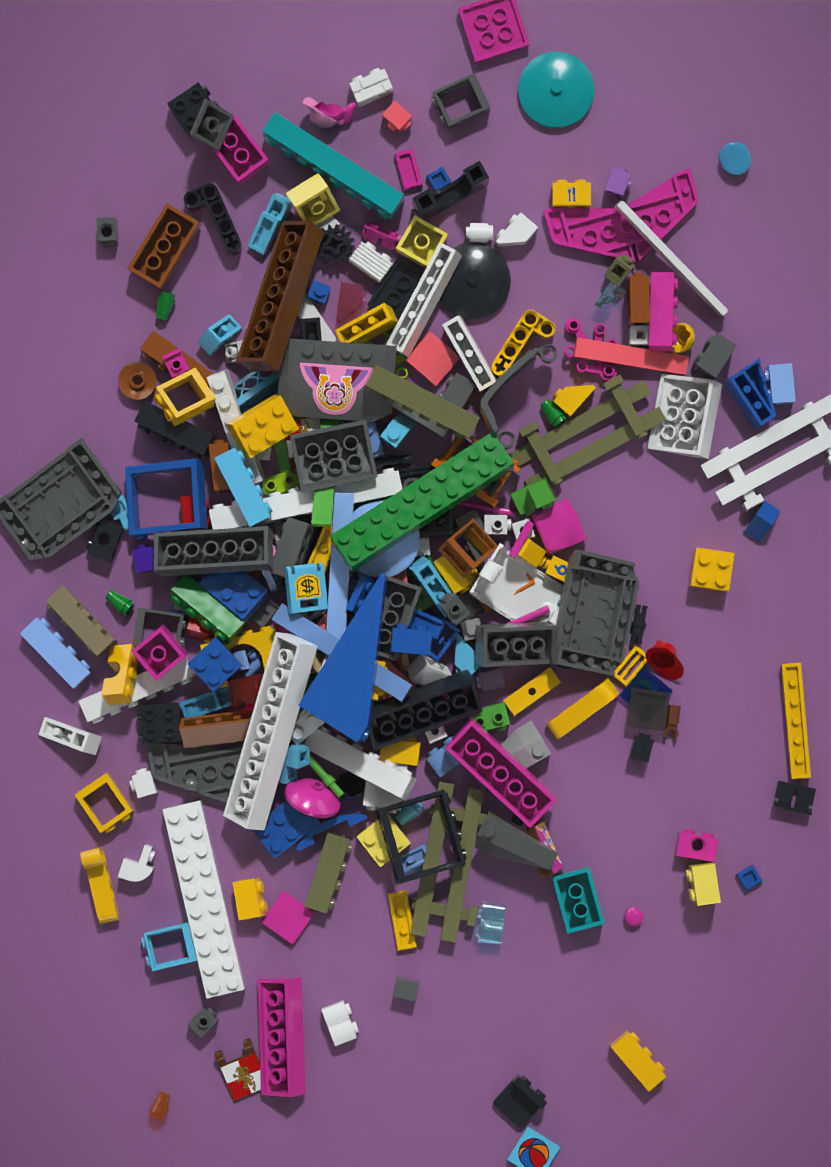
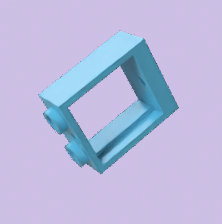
(151, 959)

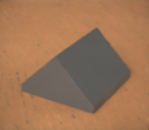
(211, 125)

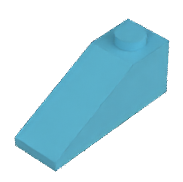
(430, 581)

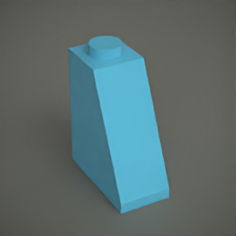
(398, 430)

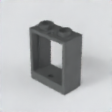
(478, 93)
(141, 620)

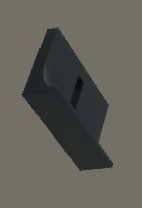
(803, 801)

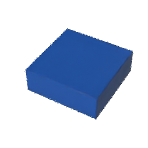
(438, 179)
(749, 877)

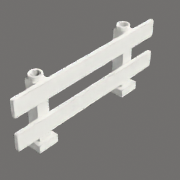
(743, 484)

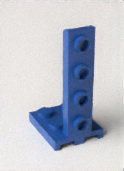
(363, 588)

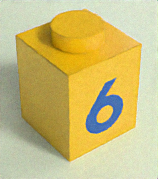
(556, 568)

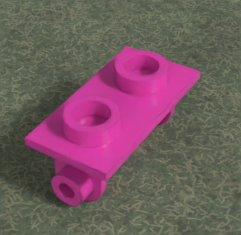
(375, 231)

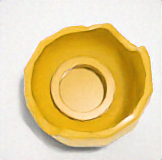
(685, 338)

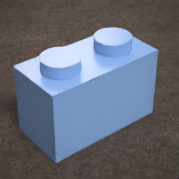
(780, 383)

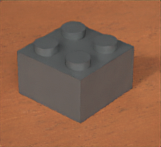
(714, 357)

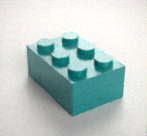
(577, 899)

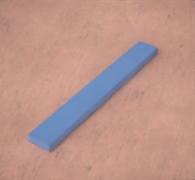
(326, 643)

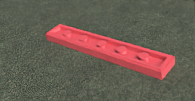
(631, 356)

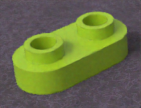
(280, 482)

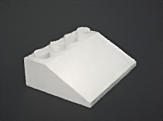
(690, 415)

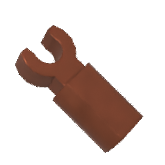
(672, 719)

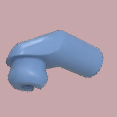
(255, 662)

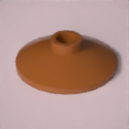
(127, 380)

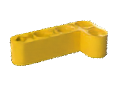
(518, 345)
(583, 708)
(100, 884)

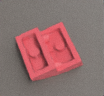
(432, 358)

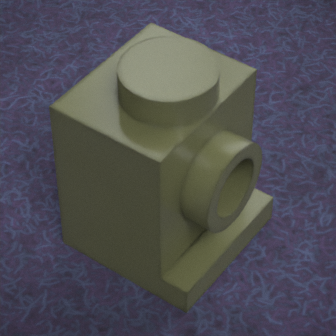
(615, 273)

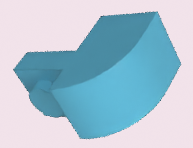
(296, 757)

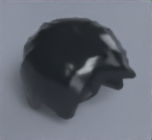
(351, 785)

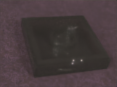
(647, 709)

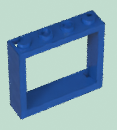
(199, 496)

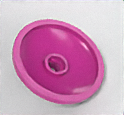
(312, 798)

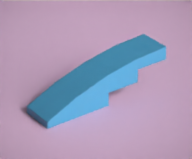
(206, 703)

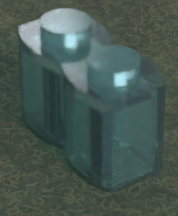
(491, 923)

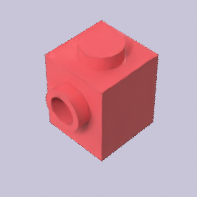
(397, 118)

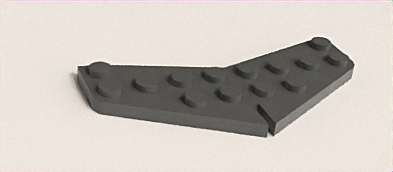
(210, 766)

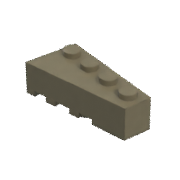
(81, 621)

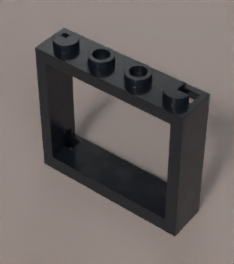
(454, 836)

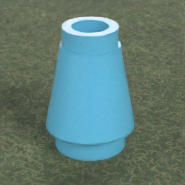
(409, 813)

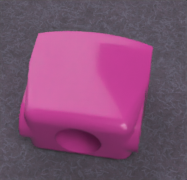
(558, 527)

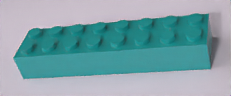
(333, 166)

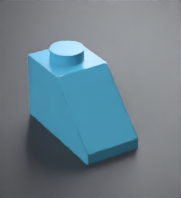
(219, 334)
(464, 656)

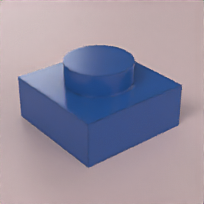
(318, 292)

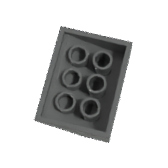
(333, 455)

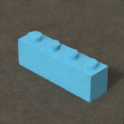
(242, 487)

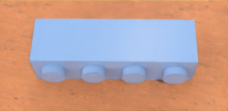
(56, 653)

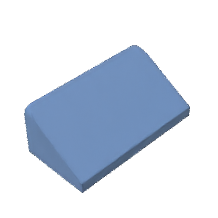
(413, 860)

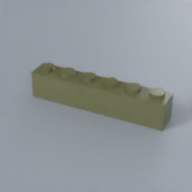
(418, 399)

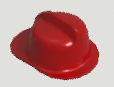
(665, 660)

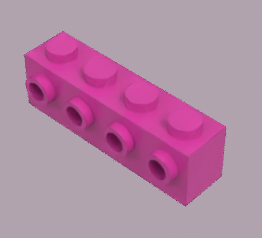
(662, 311)

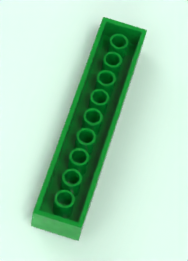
(422, 501)

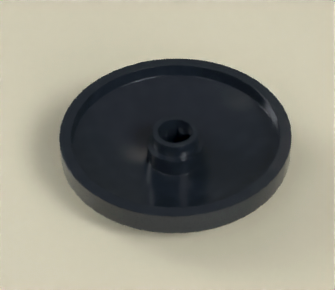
(477, 283)

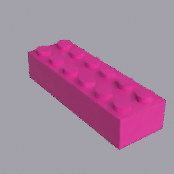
(501, 772)

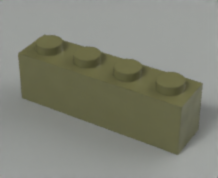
(327, 872)

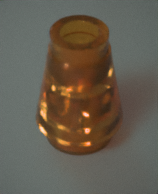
(160, 1106)

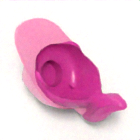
(328, 114)

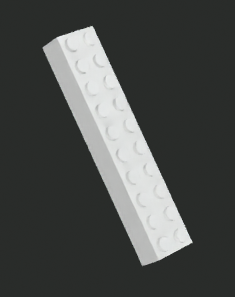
(297, 503)
(270, 731)
(204, 899)

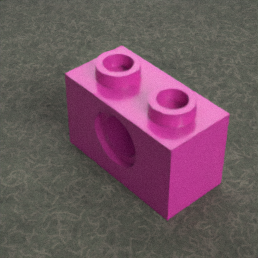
(707, 850)

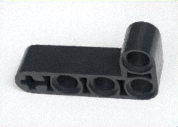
(219, 220)

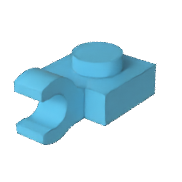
(121, 512)

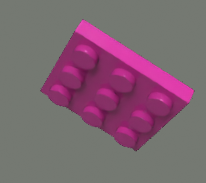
(493, 28)

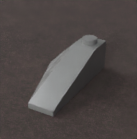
(525, 745)

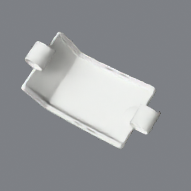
(504, 576)

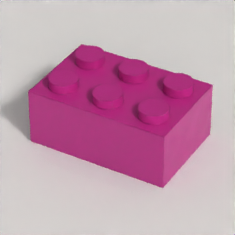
(240, 153)

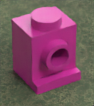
(172, 357)

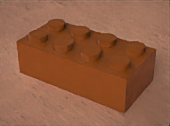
(164, 247)

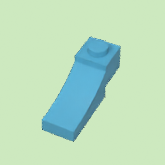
(269, 223)

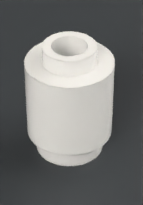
(479, 232)

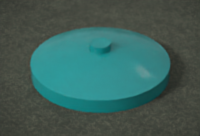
(556, 90)

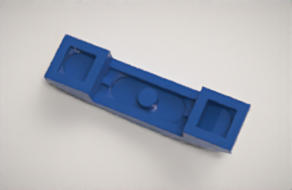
(352, 818)

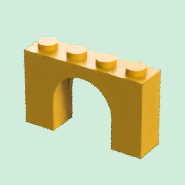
(260, 640)

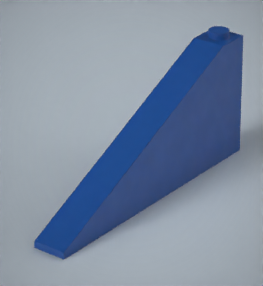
(346, 683)

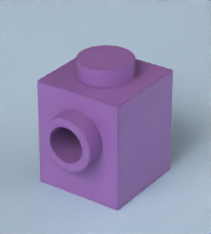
(618, 182)

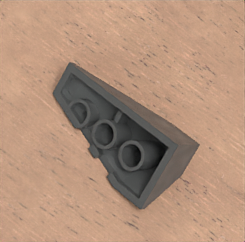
(509, 843)

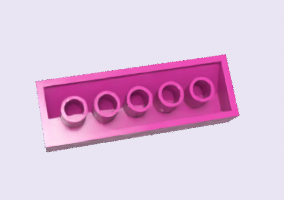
(281, 1036)

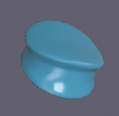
(735, 158)

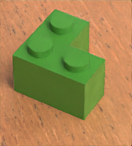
(534, 496)

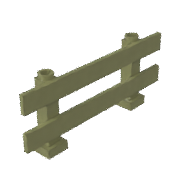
(622, 400)
(454, 908)

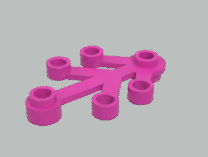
(600, 369)

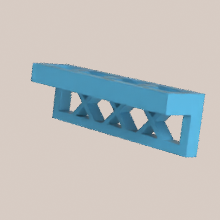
(257, 393)

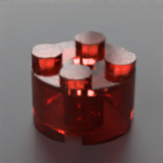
(244, 689)

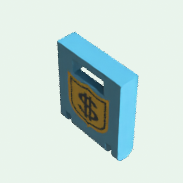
(305, 584)

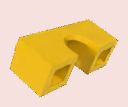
(120, 688)

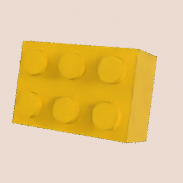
(262, 426)

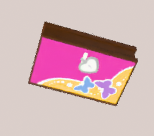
(540, 832)

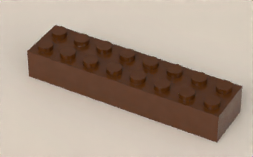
(280, 296)

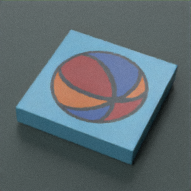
(533, 1150)

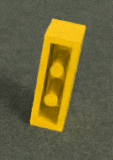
(368, 325)
(638, 1060)

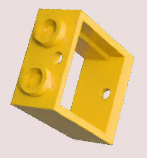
(200, 387)
(109, 826)

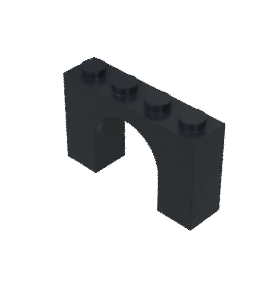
(431, 203)

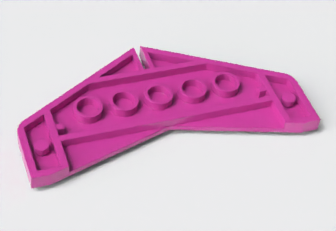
(610, 234)

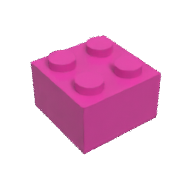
(159, 652)

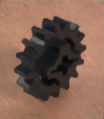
(342, 243)

